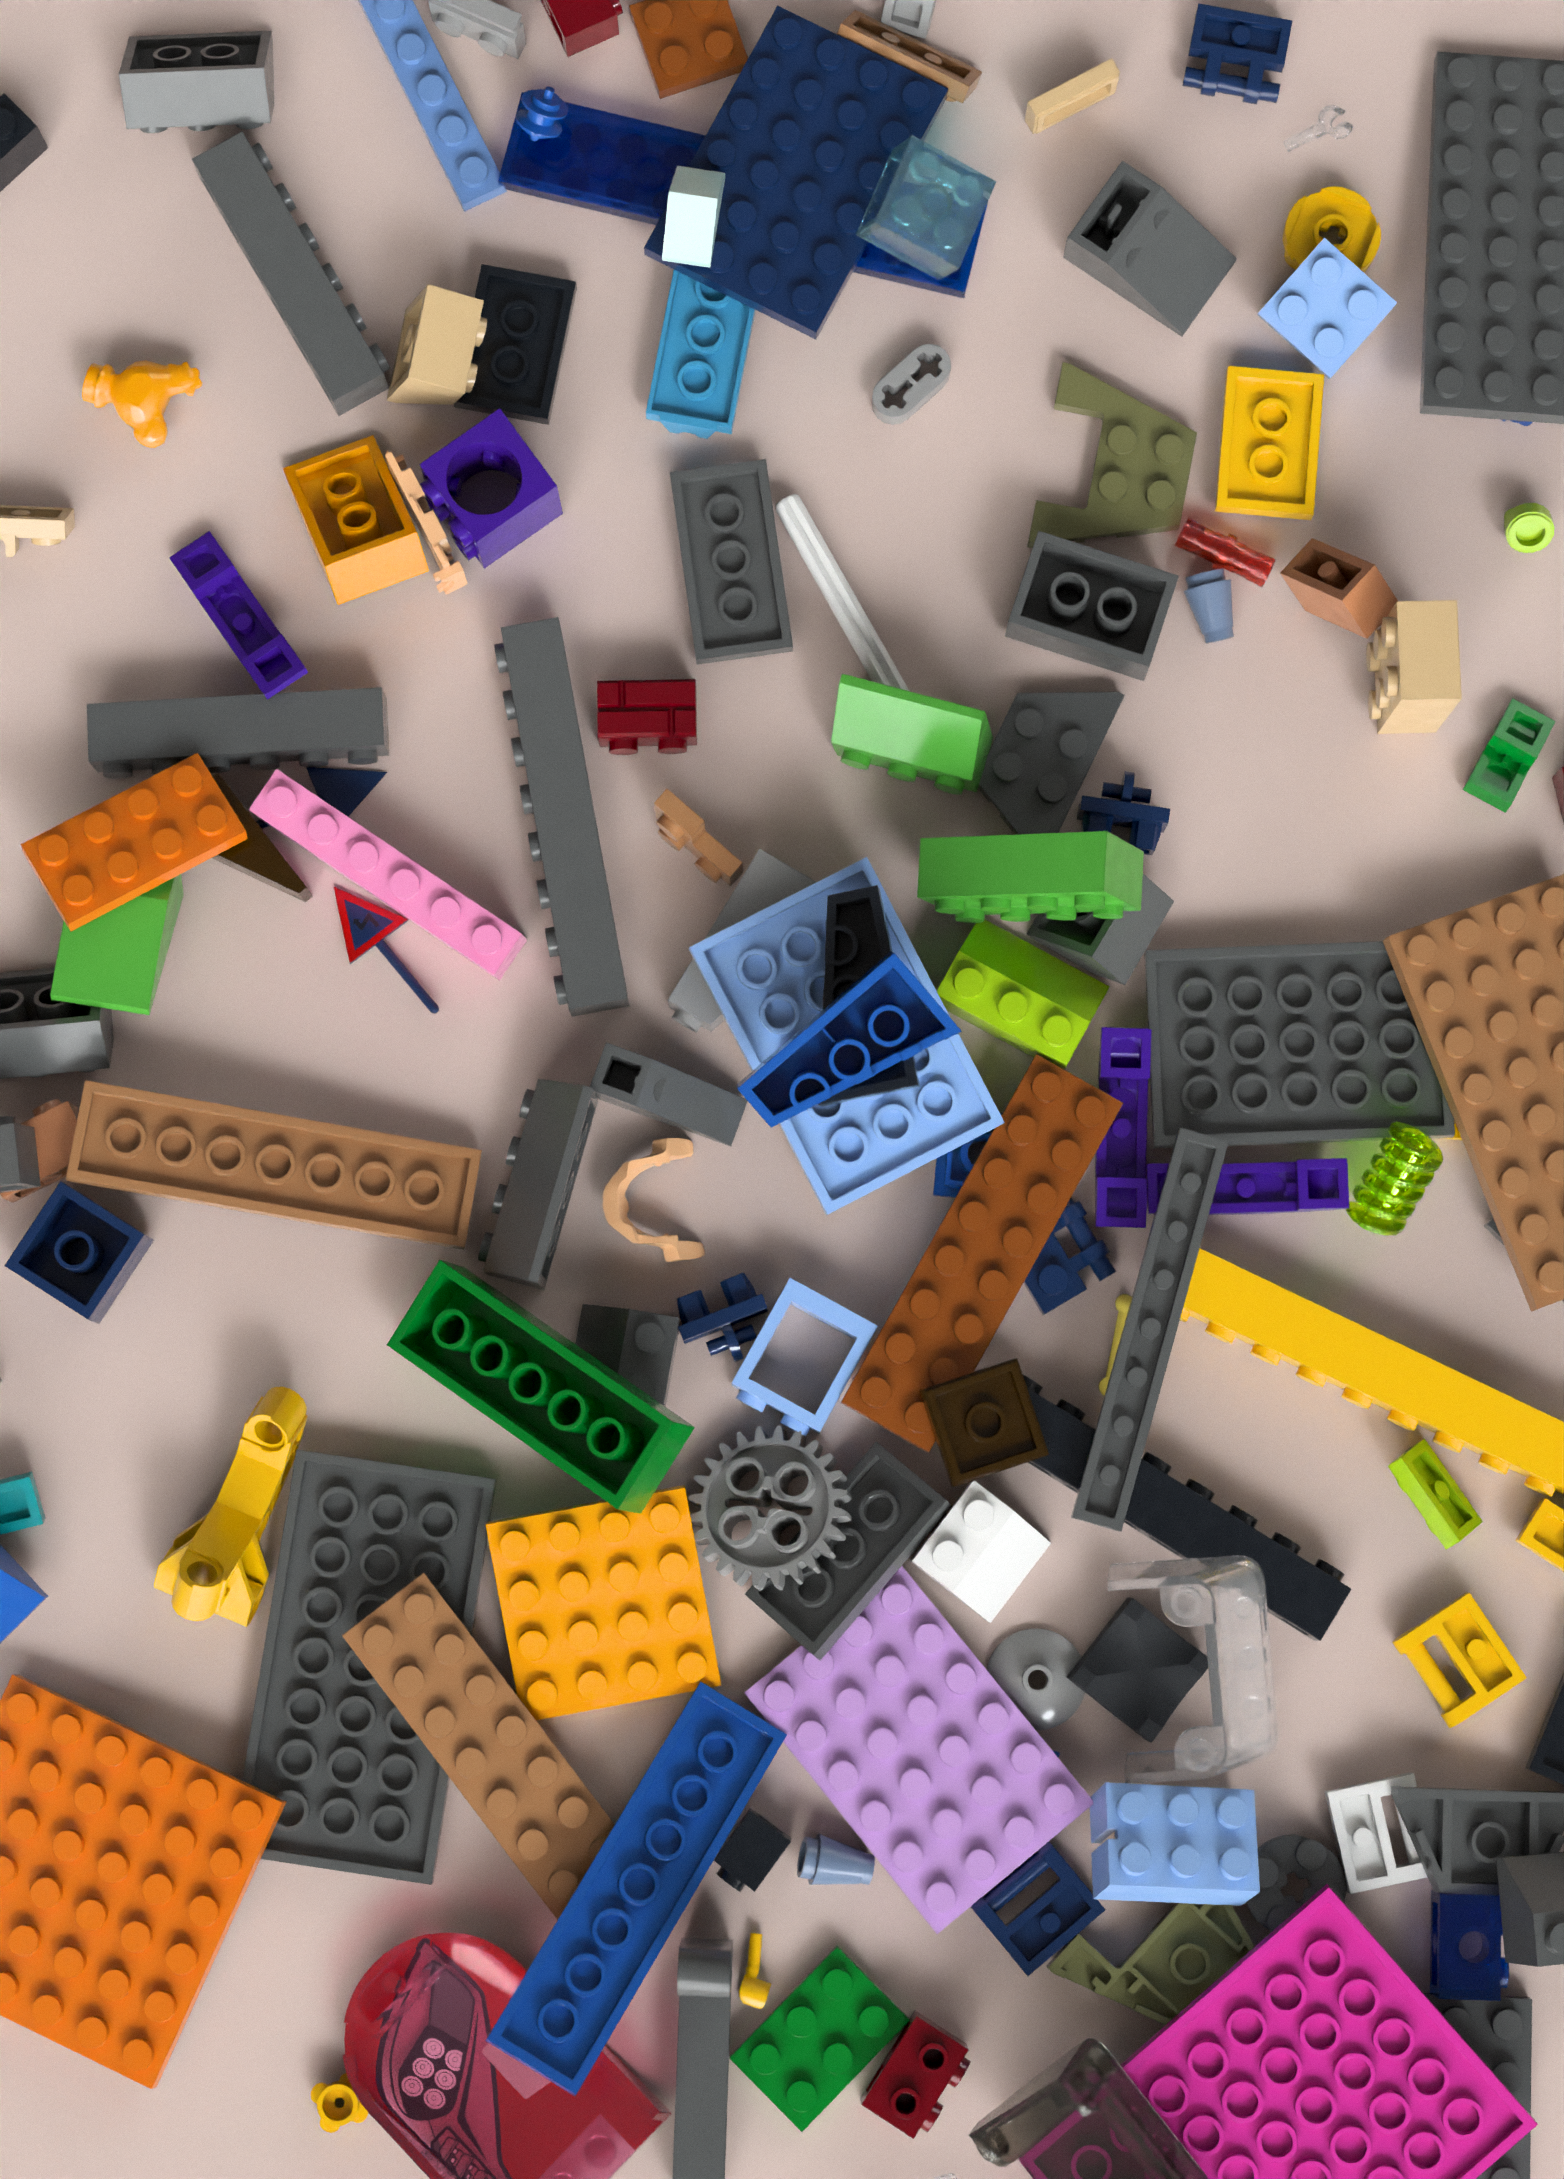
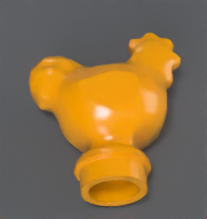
(140, 394)

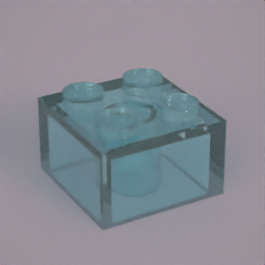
(926, 207)

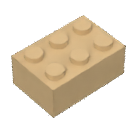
(1415, 667)

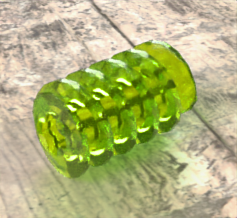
(1395, 1180)

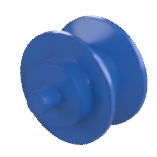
(541, 113)

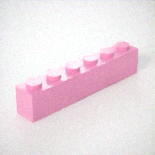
(388, 874)

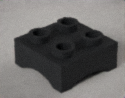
(1139, 1669)

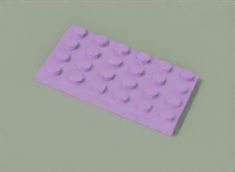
(921, 1752)

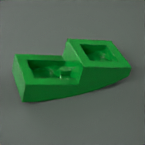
(1509, 755)

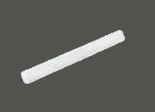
(838, 592)

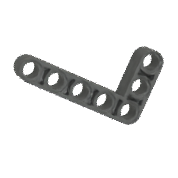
(702, 2058)

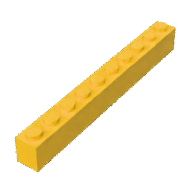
(1377, 1372)

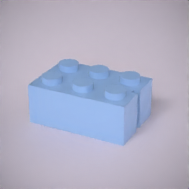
(1174, 1844)

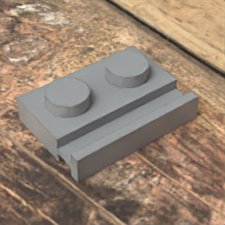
(485, 21)

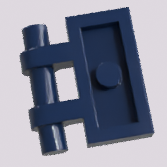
(1239, 40)
(1054, 1275)

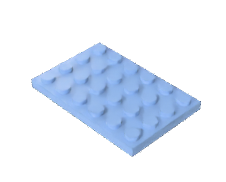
(771, 984)

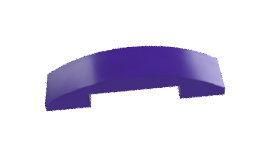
(238, 615)
(1122, 1154)
(1269, 1187)

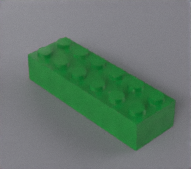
(540, 1387)

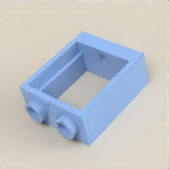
(831, 1314)

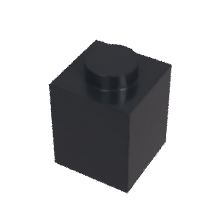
(751, 1851)

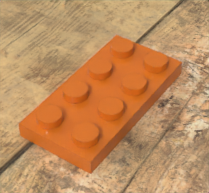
(134, 841)

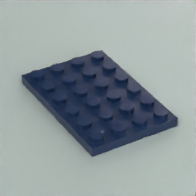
(800, 164)

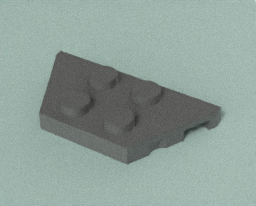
(1045, 756)
(1467, 1829)

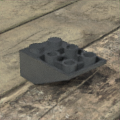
(1148, 249)

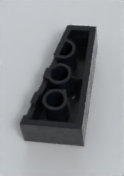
(855, 943)

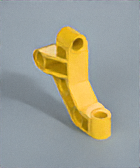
(219, 1558)

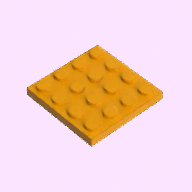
(603, 1604)

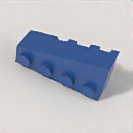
(852, 1039)

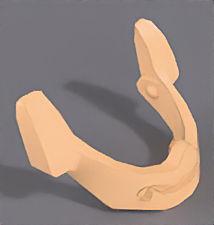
(616, 1205)

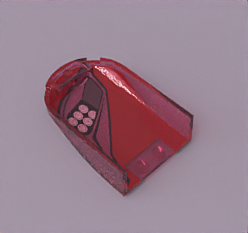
(464, 2104)

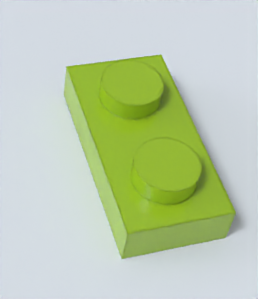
(1435, 1494)

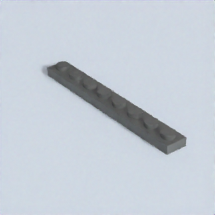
(1149, 1329)

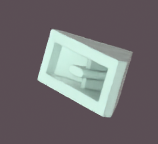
(692, 216)

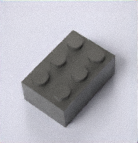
(1091, 605)

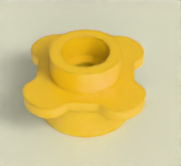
(331, 2115)

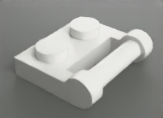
(1364, 1835)

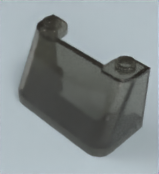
(1083, 2123)

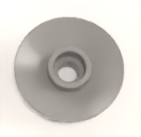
(1041, 1651)

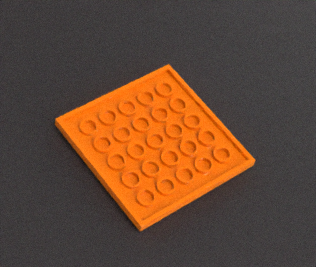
(114, 1878)

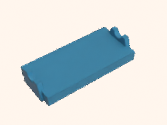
(699, 359)

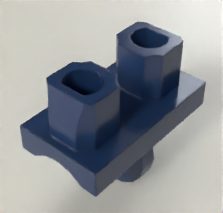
(1144, 820)
(743, 1305)

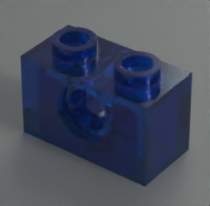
(1451, 1973)

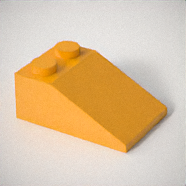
(356, 519)

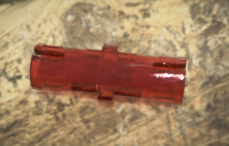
(1225, 552)

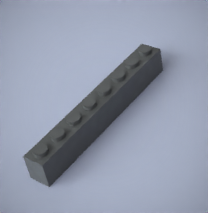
(564, 817)

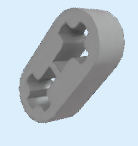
(903, 376)

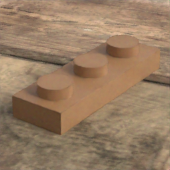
(911, 54)

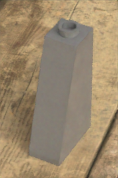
(761, 886)

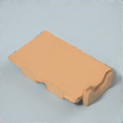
(451, 575)

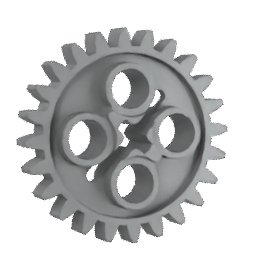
(761, 1550)

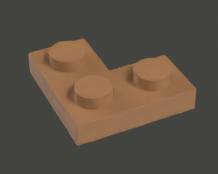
(683, 827)

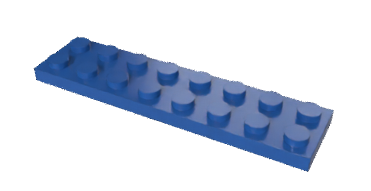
(636, 1889)

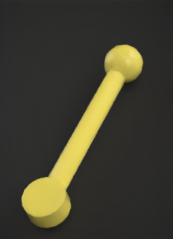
(1122, 1305)

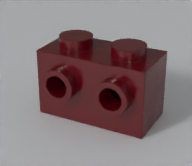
(916, 2075)

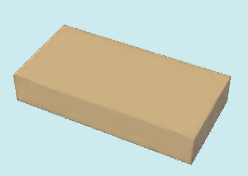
(1072, 96)

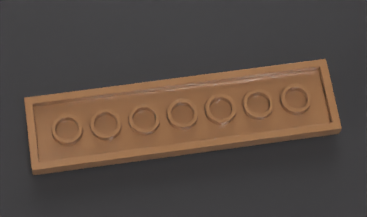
(273, 1165)
(483, 1738)

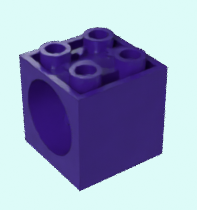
(485, 447)

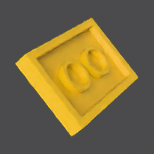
(1269, 443)

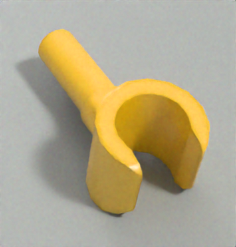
(753, 1990)

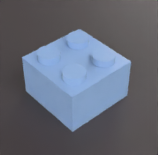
(1327, 308)

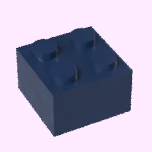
(79, 1253)

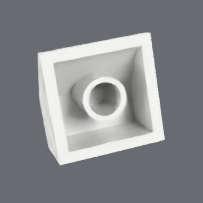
(981, 1551)

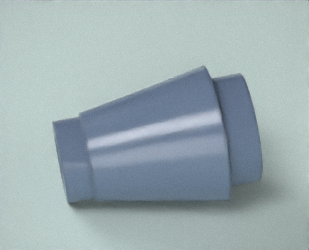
(1211, 604)
(832, 1862)

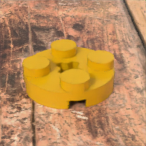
(1329, 208)

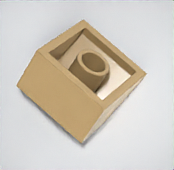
(437, 348)

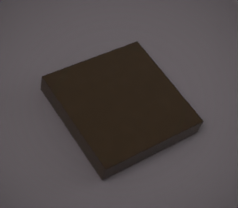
(984, 1422)

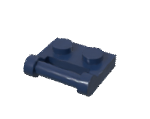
(1046, 1921)

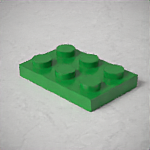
(819, 2038)

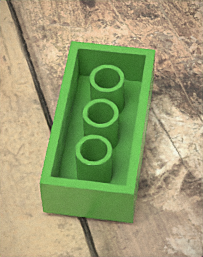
(1031, 875)

